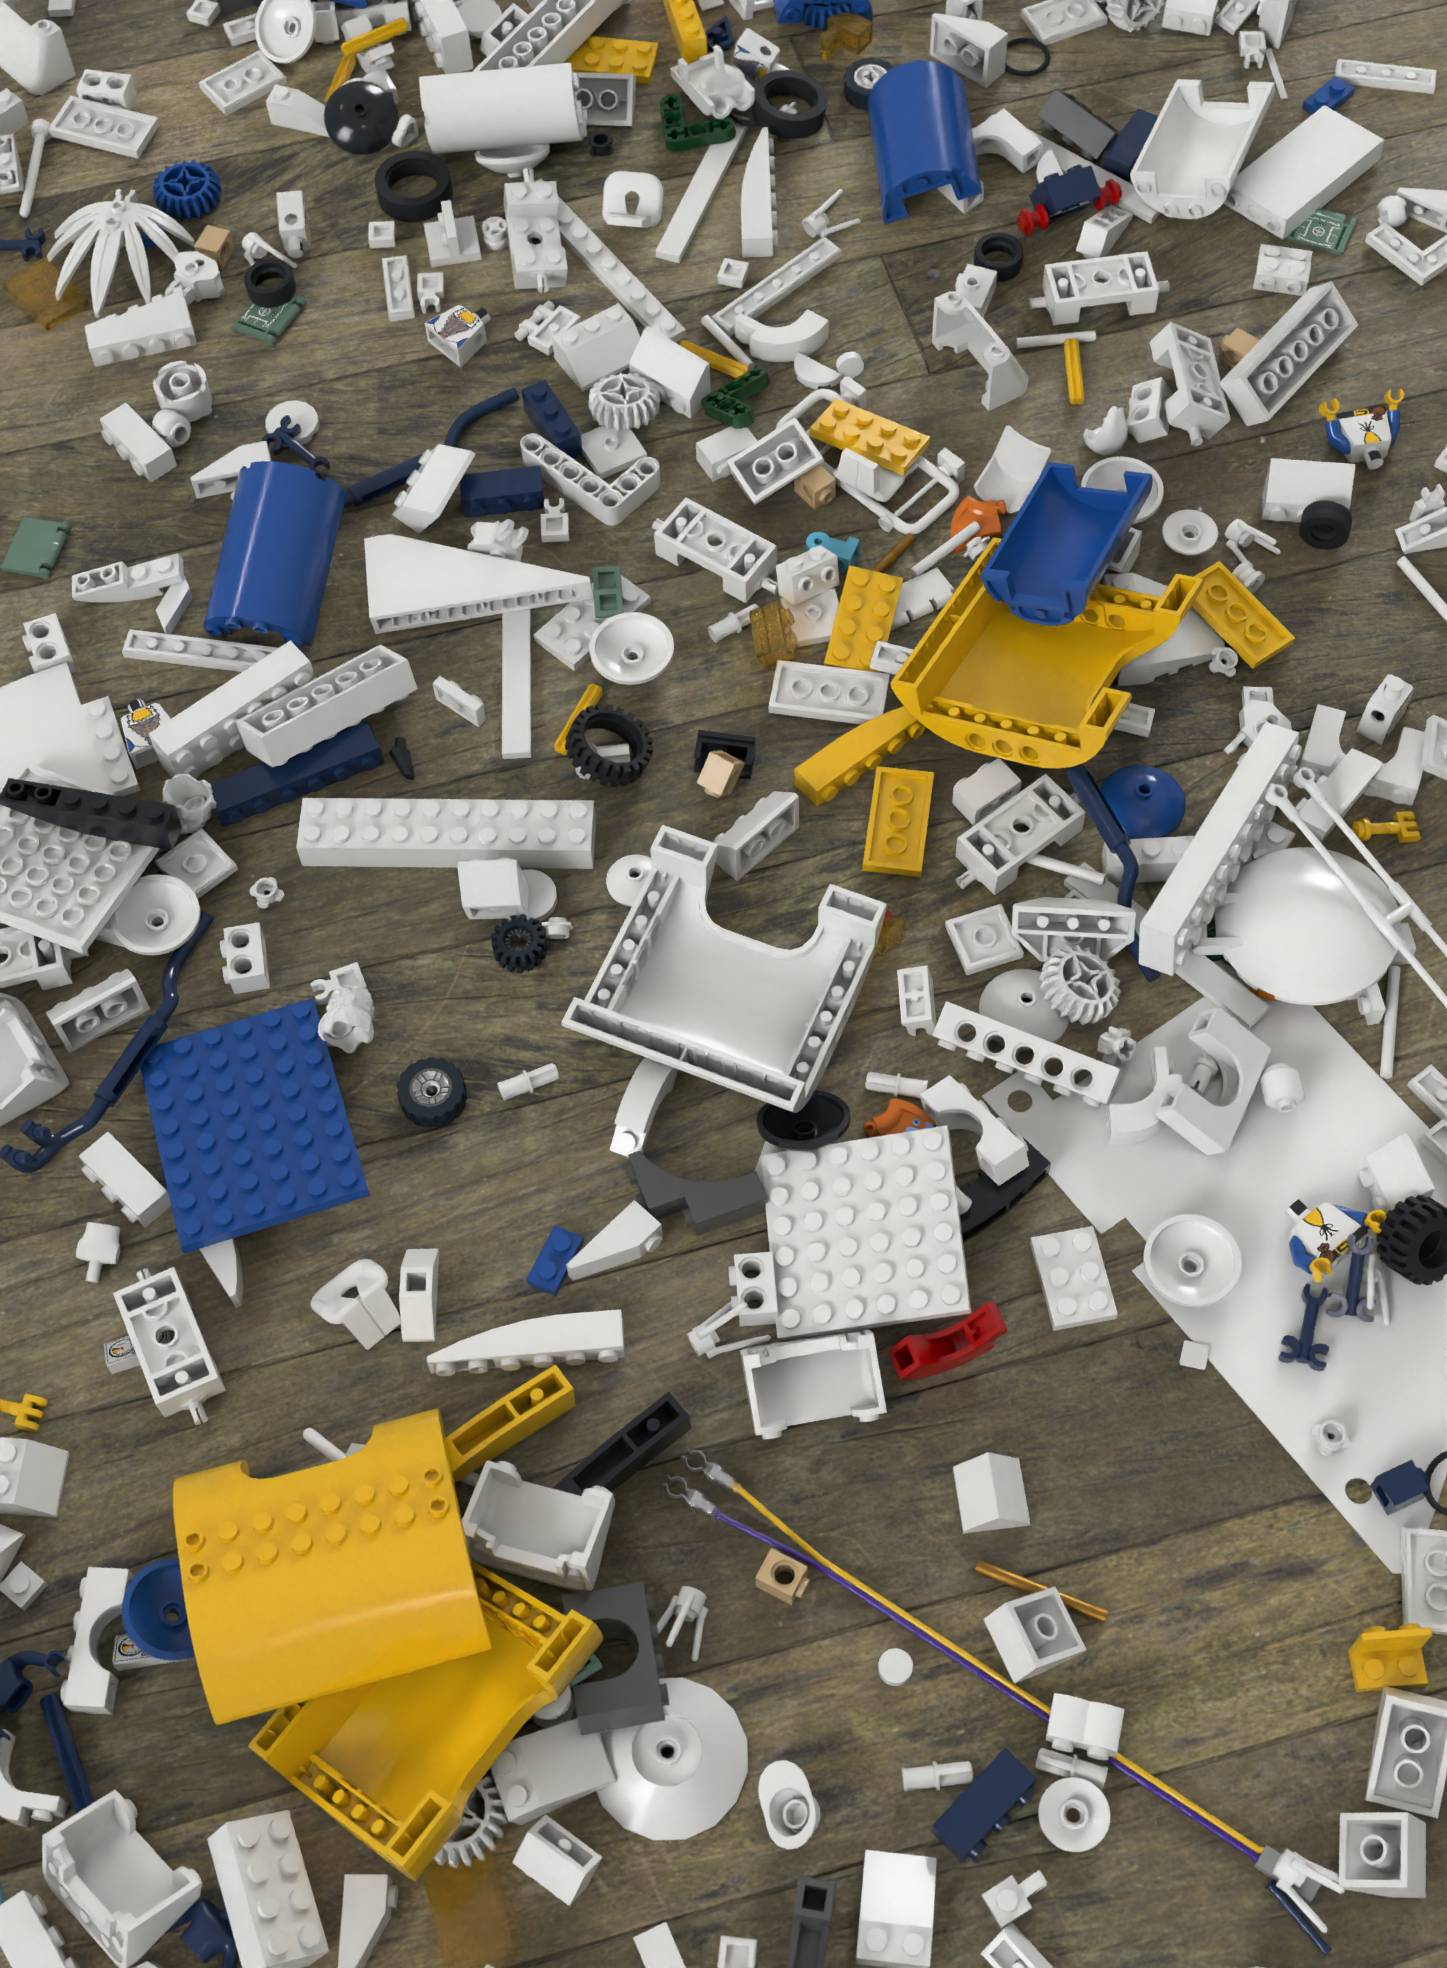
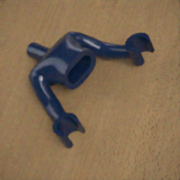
(15, 1687)
(208, 1932)

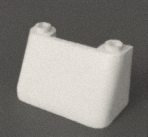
(34, 53)
(963, 328)
(27, 1063)
(813, 1381)
(537, 1528)
(115, 1879)

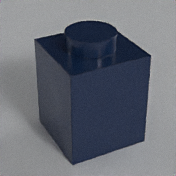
(1400, 1487)

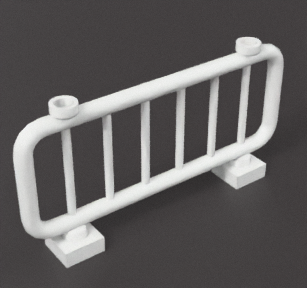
(949, 468)

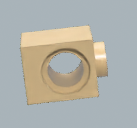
(215, 244)
(1235, 347)
(816, 487)
(720, 773)
(773, 1565)

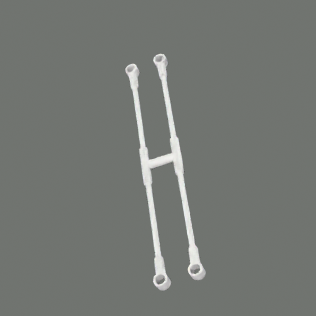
(1383, 923)

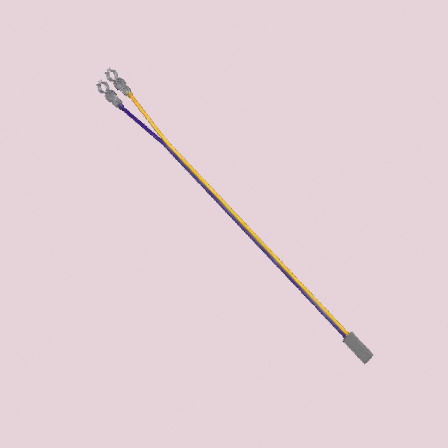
(717, 1475)

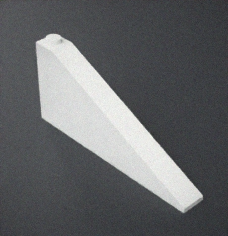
(453, 584)

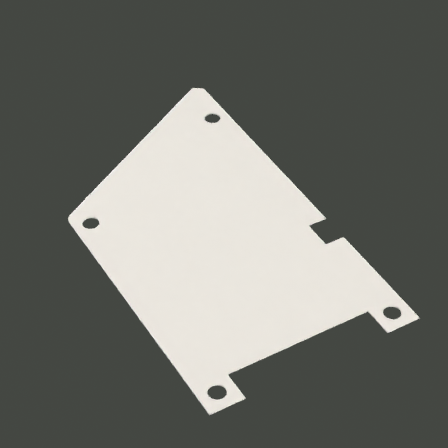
(1377, 1376)

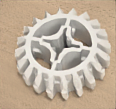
(1133, 14)
(624, 401)
(1079, 984)
(482, 1830)

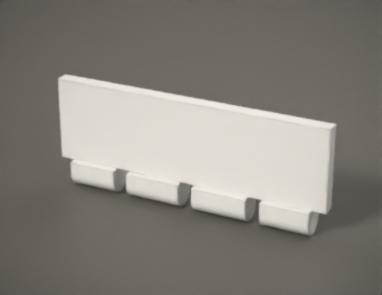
(918, 595)

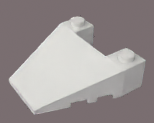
(332, 15)
(1187, 645)

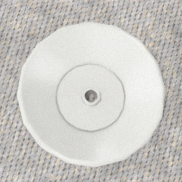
(694, 1786)

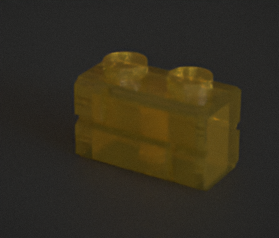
(773, 634)

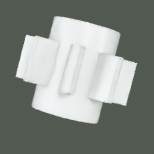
(1116, 1046)

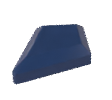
(720, 35)

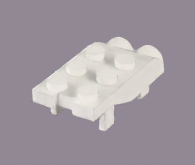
(714, 85)

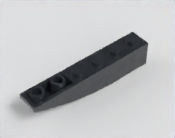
(96, 813)
(994, 1201)
(630, 1448)

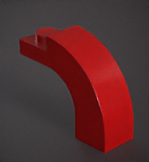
(943, 1350)

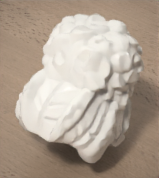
(192, 801)
(348, 1018)

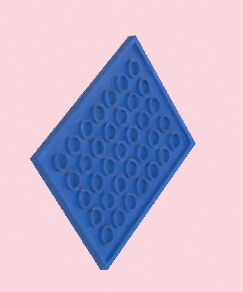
(251, 1126)

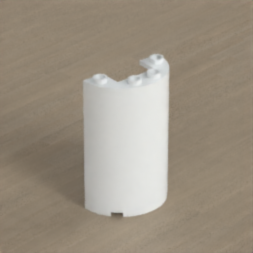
(502, 108)
(1197, 149)

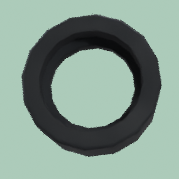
(1004, 243)
(266, 270)

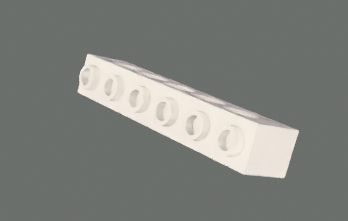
(955, 1018)

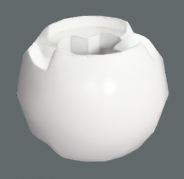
(1392, 211)

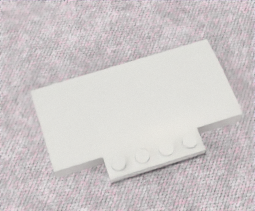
(54, 731)

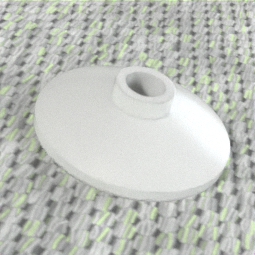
(1192, 524)
(619, 881)
(1087, 1801)

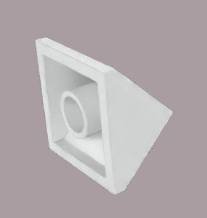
(990, 1493)

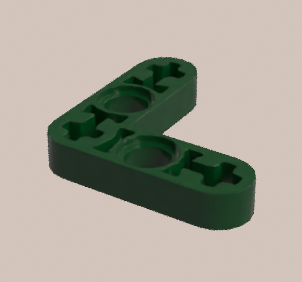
(677, 134)
(726, 402)

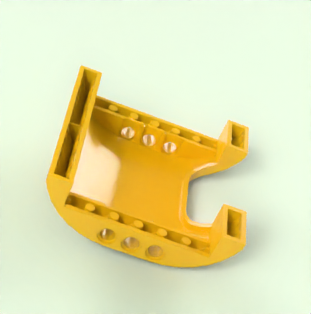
(1029, 686)
(326, 1572)
(411, 1748)

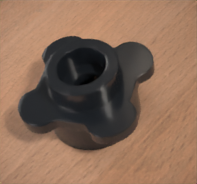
(601, 144)

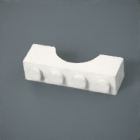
(999, 1150)
(88, 1684)

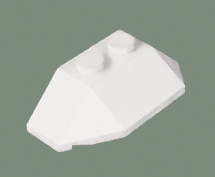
(1054, 923)

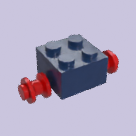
(1066, 195)

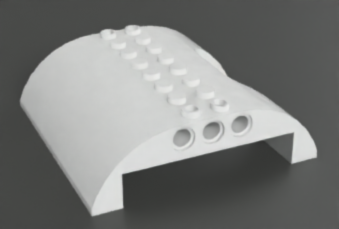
(722, 1000)

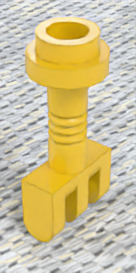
(1402, 825)
(25, 1411)

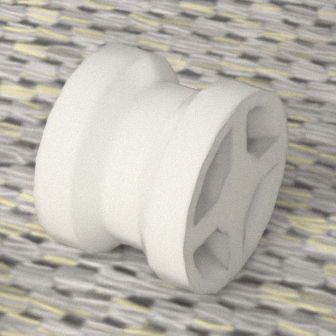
(495, 233)
(1248, 576)

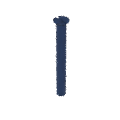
(1297, 1916)

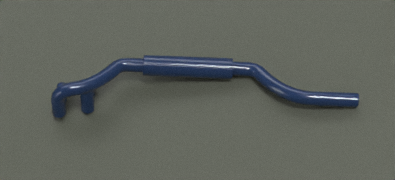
(398, 475)
(1116, 841)
(118, 1077)

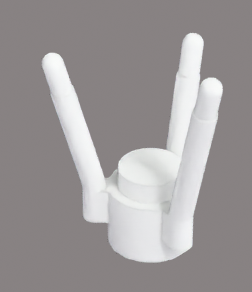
(817, 221)
(258, 248)
(1242, 535)
(1372, 1273)
(705, 1337)
(687, 1607)
(1294, 1869)

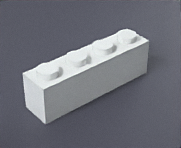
(142, 330)

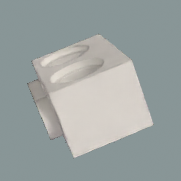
(107, 88)
(1147, 411)
(47, 643)
(250, 957)
(759, 1288)

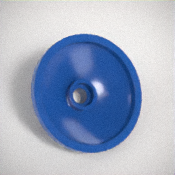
(1145, 814)
(146, 1603)

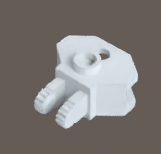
(196, 280)
(498, 539)
(1252, 719)

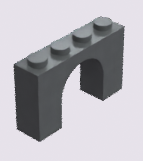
(636, 1694)
(811, 1923)

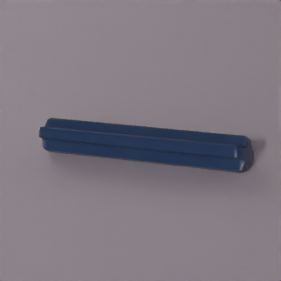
(66, 1752)

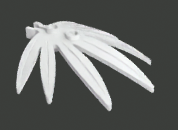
(116, 227)

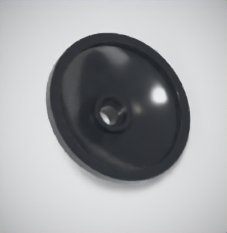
(365, 131)
(813, 1127)

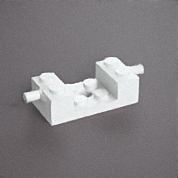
(532, 213)
(1074, 285)
(1200, 400)
(741, 559)
(996, 850)
(34, 959)
(177, 1372)

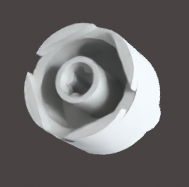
(183, 390)

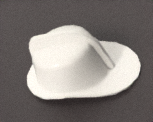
(788, 1804)

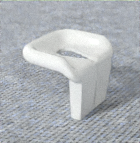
(650, 203)
(867, 476)
(370, 1313)

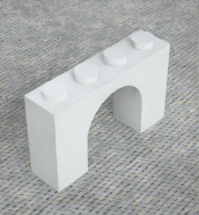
(1005, 137)
(1397, 778)
(1241, 1062)

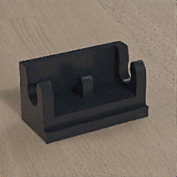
(735, 745)

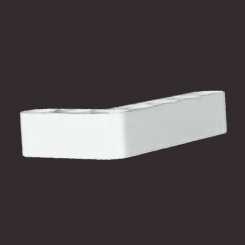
(604, 501)

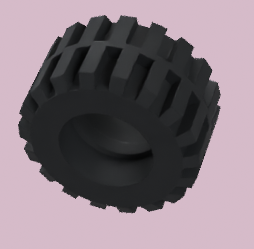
(1415, 1240)

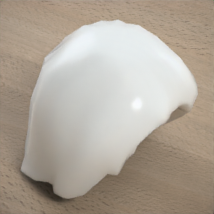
(1109, 437)

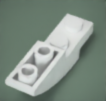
(125, 583)

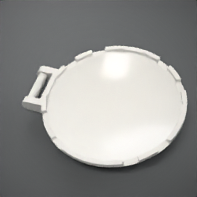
(1301, 929)

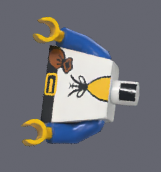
(1363, 432)
(1321, 1235)

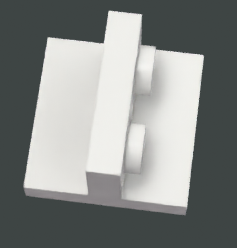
(452, 239)

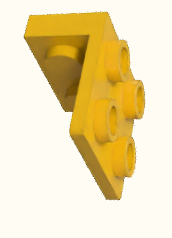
(1389, 1658)

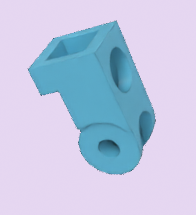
(846, 552)

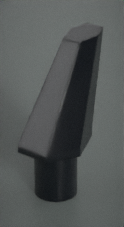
(402, 758)

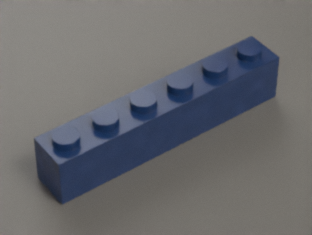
(307, 772)

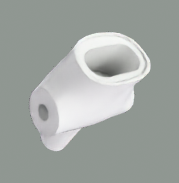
(98, 1247)

